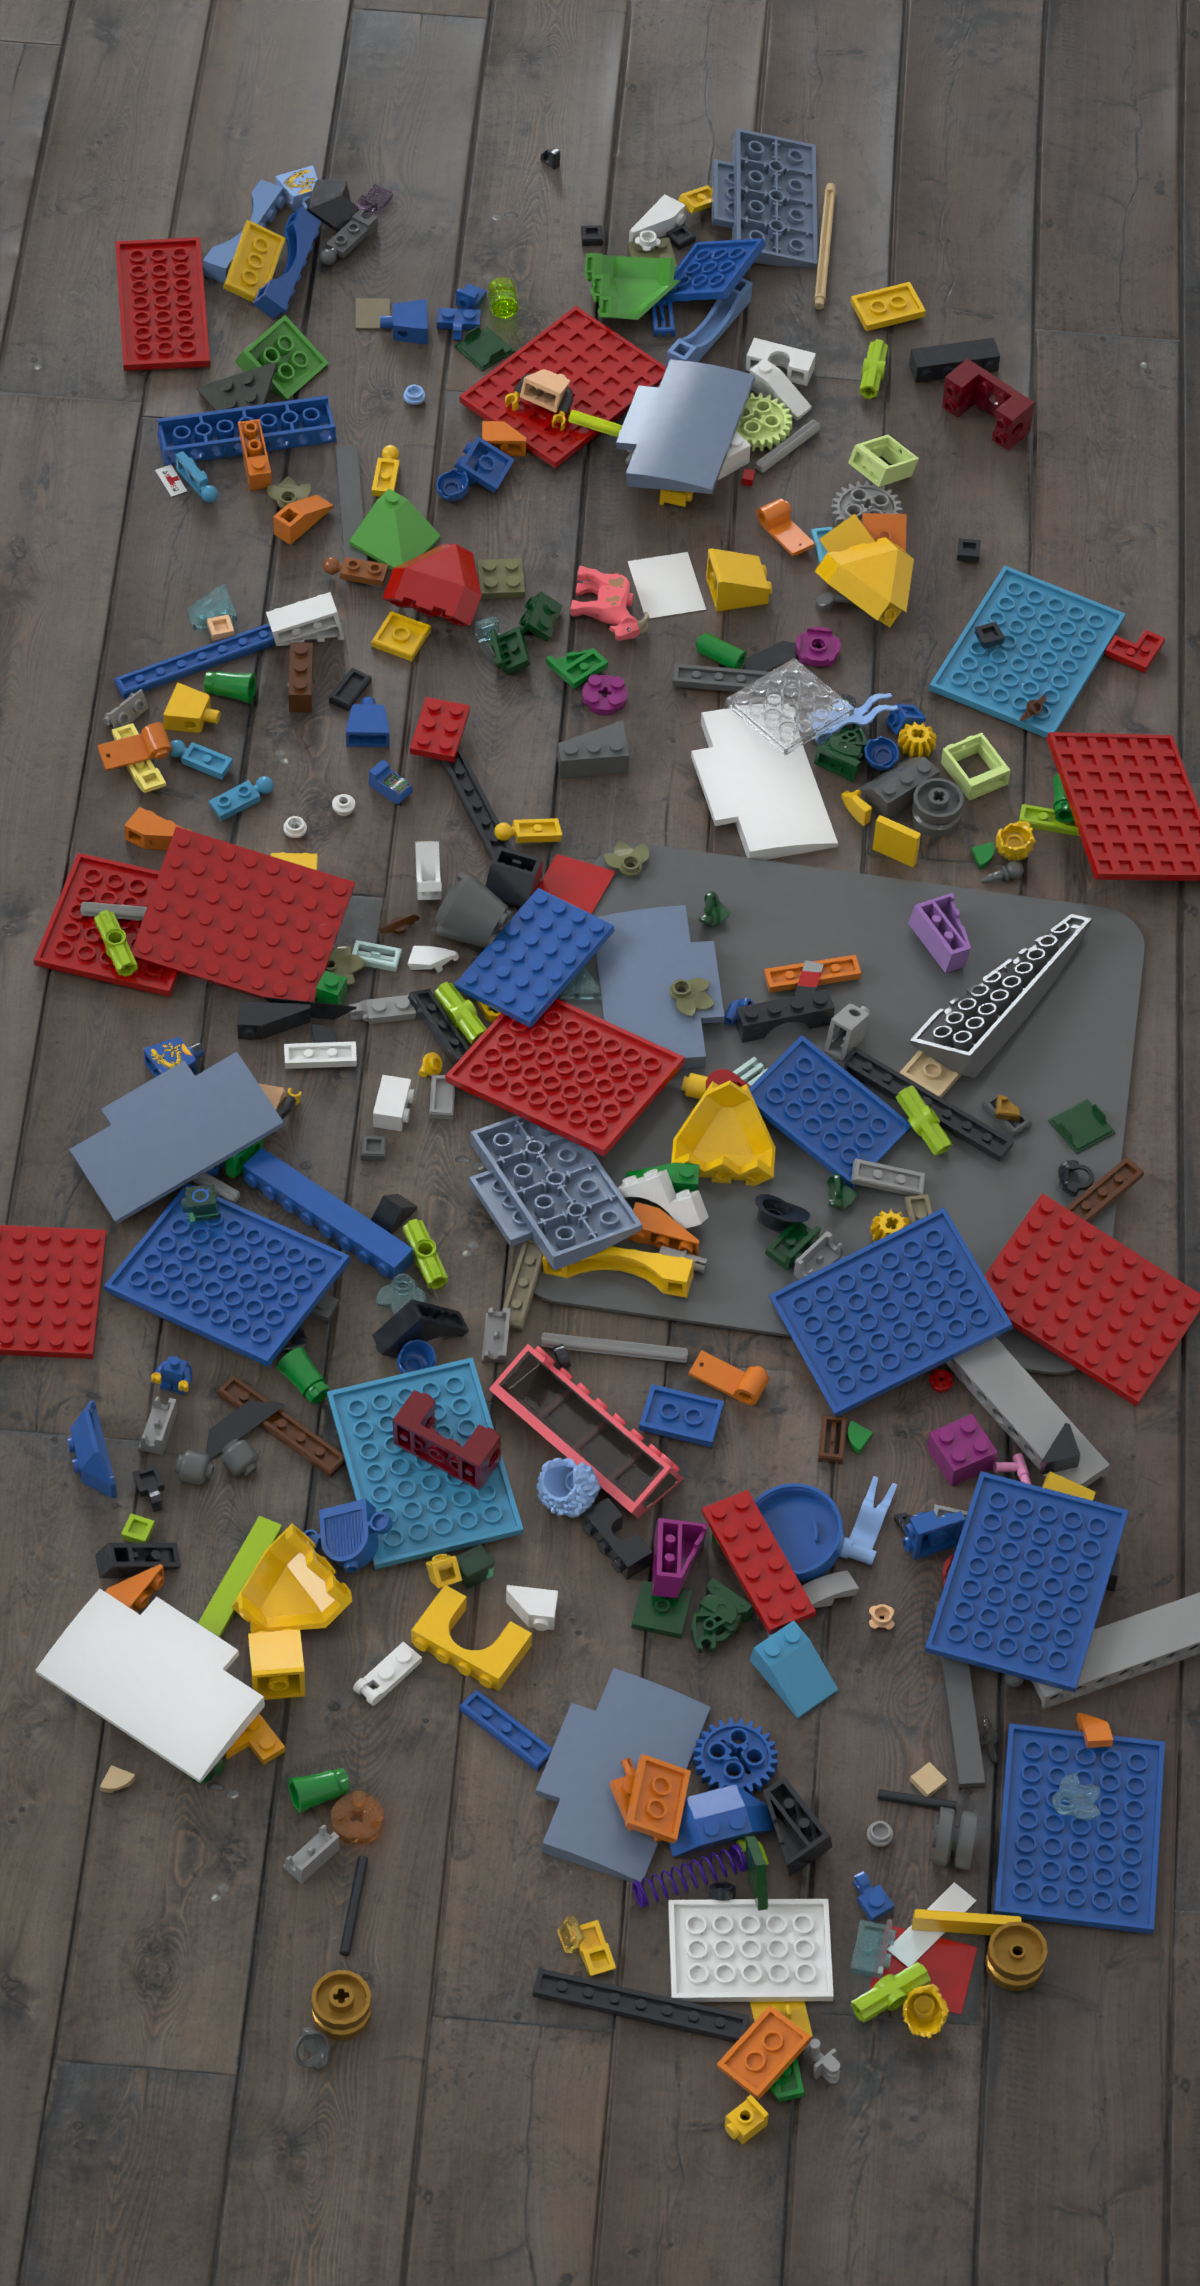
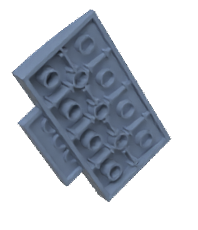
(769, 196)
(684, 426)
(636, 974)
(174, 1133)
(548, 1192)
(629, 1722)

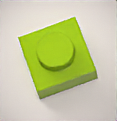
(137, 1529)

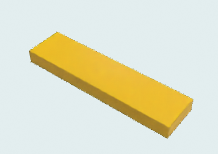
(959, 1922)

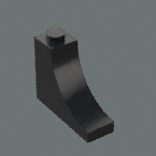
(419, 1322)

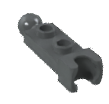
(349, 237)

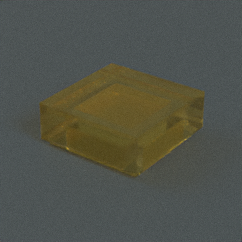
(570, 1934)

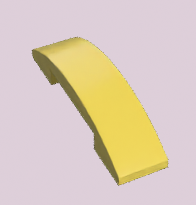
(144, 772)

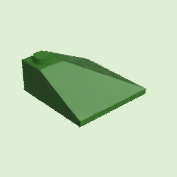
(293, 353)
(394, 531)

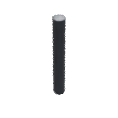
(917, 1800)

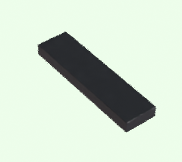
(439, 1024)

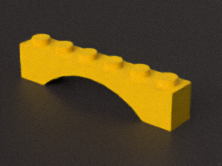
(667, 1273)

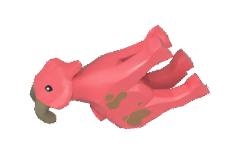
(611, 603)

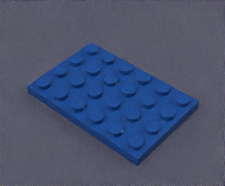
(534, 957)
(826, 1110)

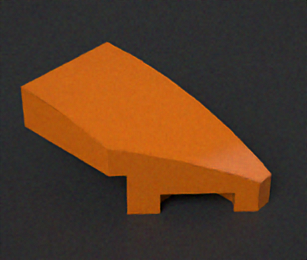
(1095, 1731)

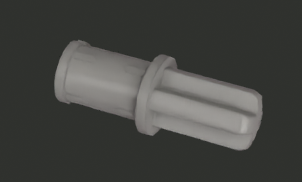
(698, 1263)

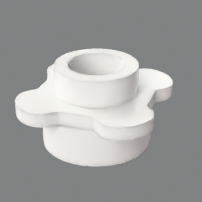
(647, 240)

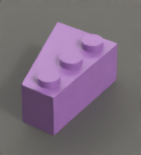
(941, 931)

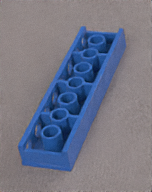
(217, 432)

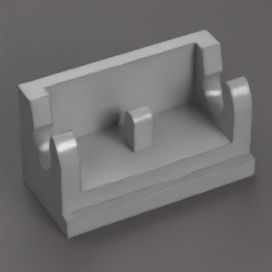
(818, 1256)
(496, 1336)
(159, 1426)
(312, 1855)

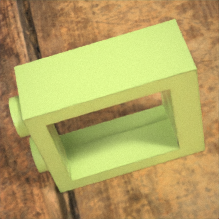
(867, 461)
(983, 783)

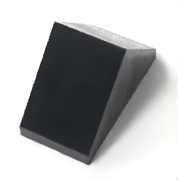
(393, 1212)
(1062, 1453)

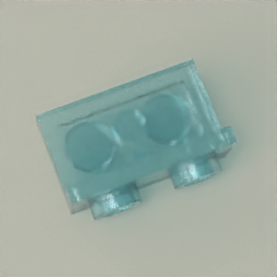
(871, 1947)

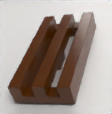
(831, 1456)

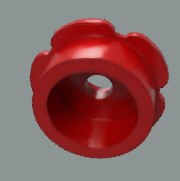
(938, 1385)

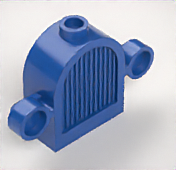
(350, 1533)

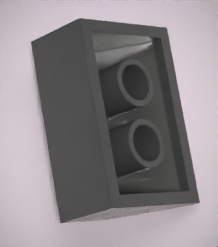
(895, 788)

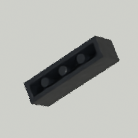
(940, 360)

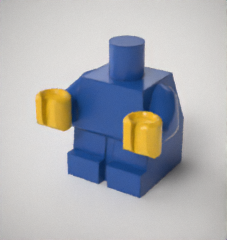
(173, 1375)

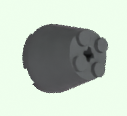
(470, 913)

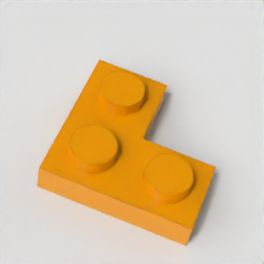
(261, 1741)

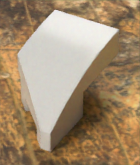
(430, 957)

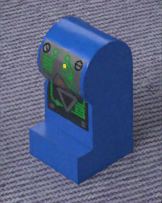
(389, 783)

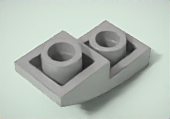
(828, 1587)

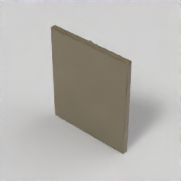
(369, 312)

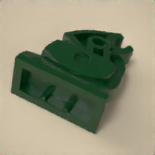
(842, 752)
(718, 1616)

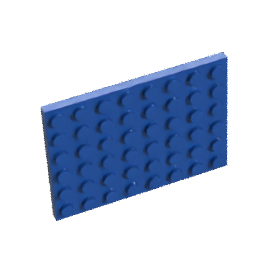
(228, 1277)
(890, 1312)
(1027, 1581)
(1071, 1867)

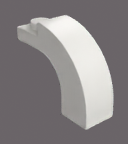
(428, 870)

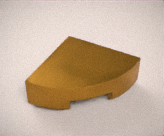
(1006, 1109)

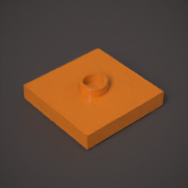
(886, 525)

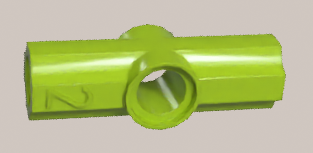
(873, 369)
(115, 943)
(460, 1011)
(924, 1120)
(428, 1264)
(890, 1992)

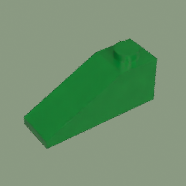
(682, 1175)

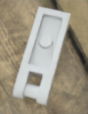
(388, 1673)

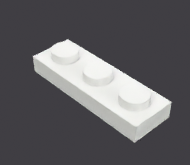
(320, 1055)

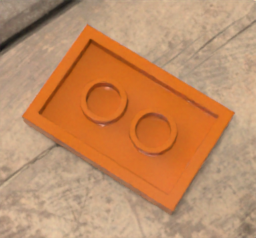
(657, 1798)
(764, 2052)

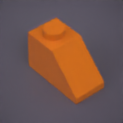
(504, 437)

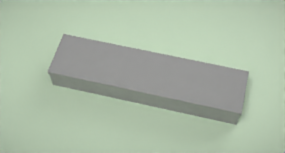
(1023, 1408)
(1131, 1645)

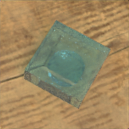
(483, 628)

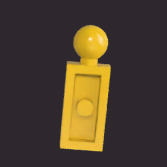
(697, 199)
(386, 471)
(530, 830)

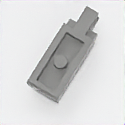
(383, 1010)

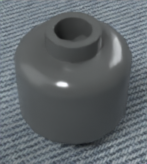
(239, 1457)
(194, 1467)

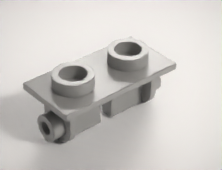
(127, 711)

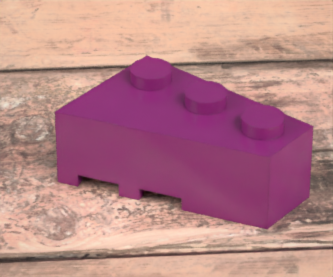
(674, 1554)

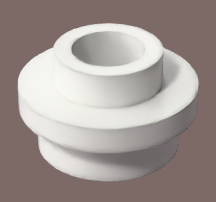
(343, 804)
(295, 822)

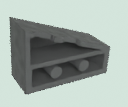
(595, 753)

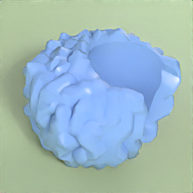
(567, 1487)

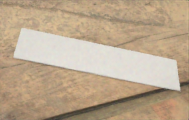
(915, 1943)

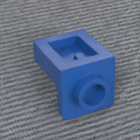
(470, 297)
(904, 715)

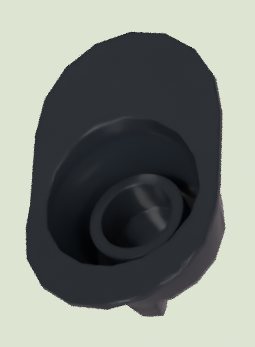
(777, 1213)

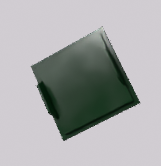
(484, 348)
(1082, 1126)

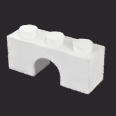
(798, 362)

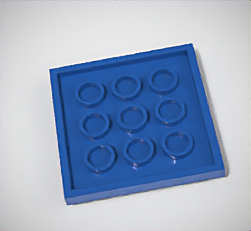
(714, 269)

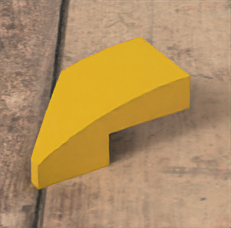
(857, 807)

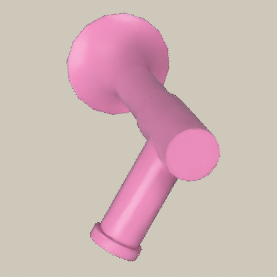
(1018, 1465)

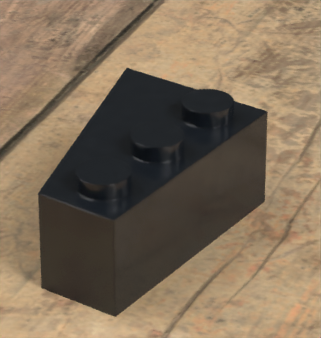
(796, 1827)

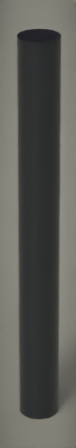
(353, 1906)

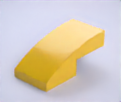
(595, 1950)

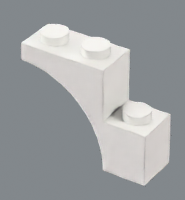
(657, 1187)

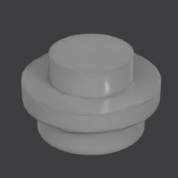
(879, 1834)

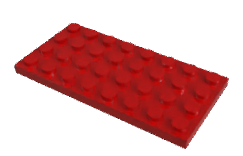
(162, 304)

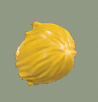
(1015, 841)
(925, 2011)

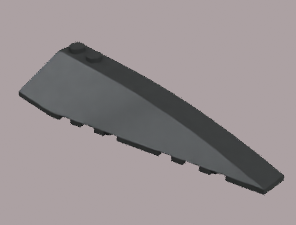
(990, 1013)

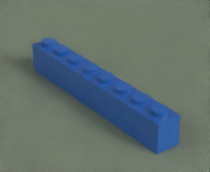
(327, 1214)

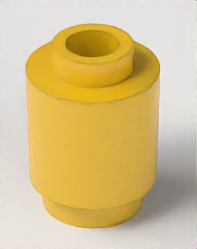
(694, 1085)

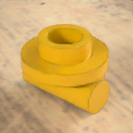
(431, 1065)

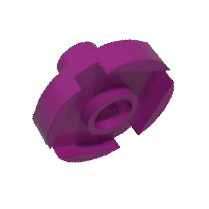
(816, 657)
(604, 684)

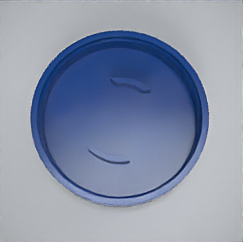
(804, 1526)

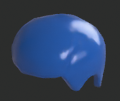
(452, 485)
(881, 753)
(416, 1356)

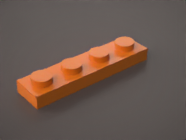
(833, 971)

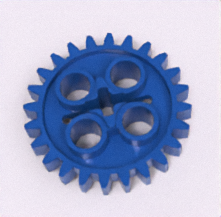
(754, 1746)

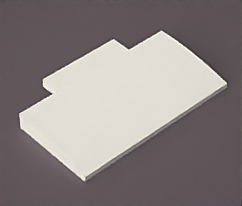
(760, 790)
(154, 1680)

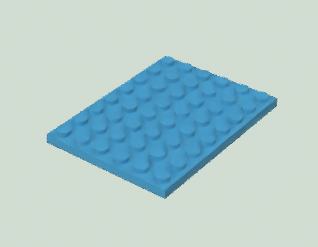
(1047, 650)
(427, 1506)

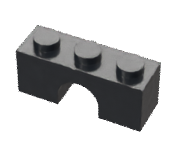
(626, 1555)

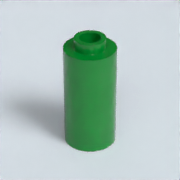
(720, 651)

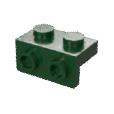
(540, 616)
(510, 650)
(792, 1244)

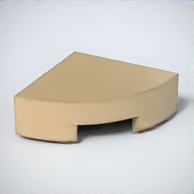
(116, 1780)

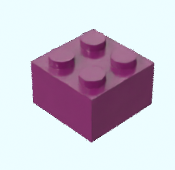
(961, 1450)

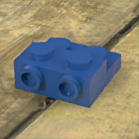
(484, 464)
(931, 1534)

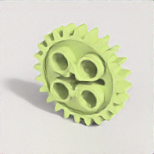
(764, 422)

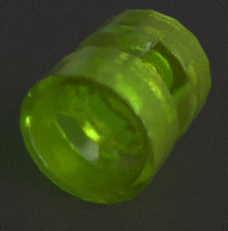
(503, 297)

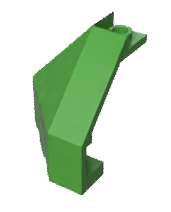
(628, 284)

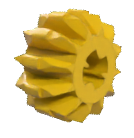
(917, 740)
(887, 1224)

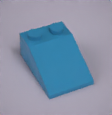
(793, 1669)

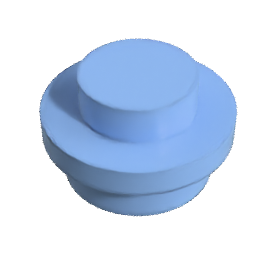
(414, 395)

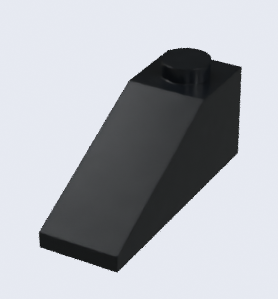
(264, 1020)
(130, 1559)

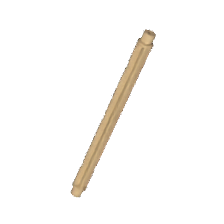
(824, 248)

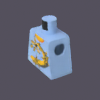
(297, 186)

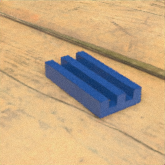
(663, 329)

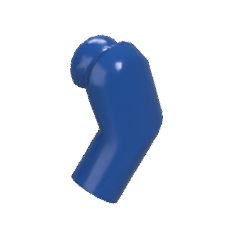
(730, 1015)

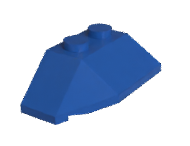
(91, 1452)
(719, 1819)

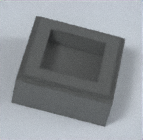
(373, 1148)

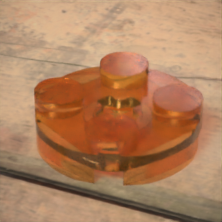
(357, 1803)

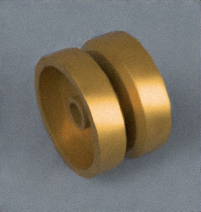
(1016, 1956)
(341, 2005)

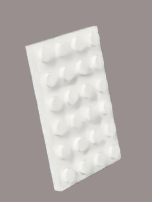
(748, 1954)

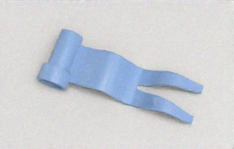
(858, 716)
(867, 1526)

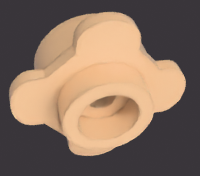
(881, 1611)

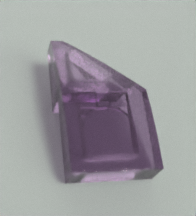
(375, 199)

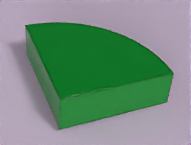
(983, 854)
(858, 1436)

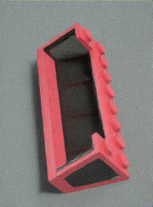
(585, 1431)

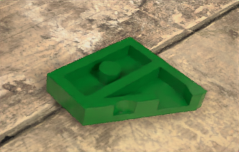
(578, 666)

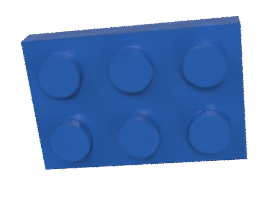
(681, 1415)

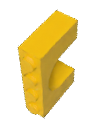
(490, 1665)

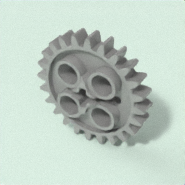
(863, 500)

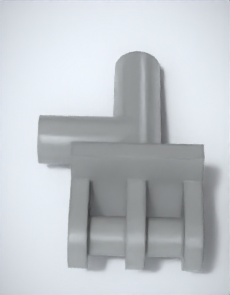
(825, 2066)

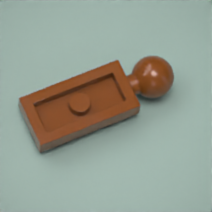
(357, 570)

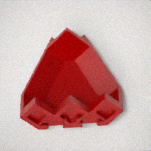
(437, 584)

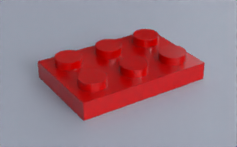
(439, 729)

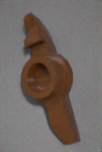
(1034, 708)
(399, 925)

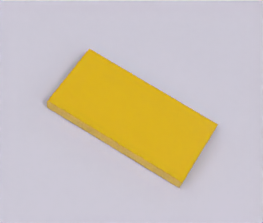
(253, 261)

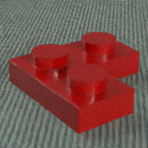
(1136, 655)

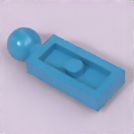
(196, 478)
(201, 758)
(240, 797)

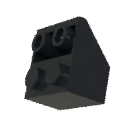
(514, 876)

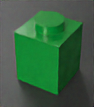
(331, 989)

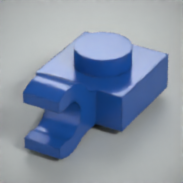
(872, 1900)

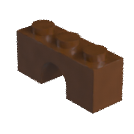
(300, 677)

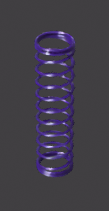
(638, 1888)

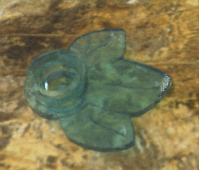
(397, 1297)
(1079, 1796)

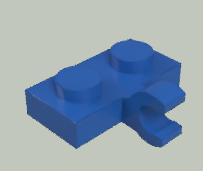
(458, 320)

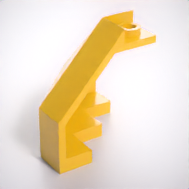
(871, 577)
(726, 1137)
(291, 1587)

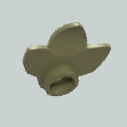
(288, 492)
(627, 859)
(345, 963)
(693, 997)

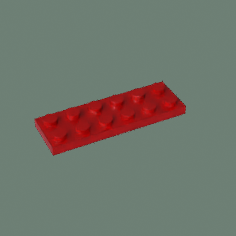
(758, 1561)

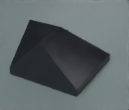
(332, 203)

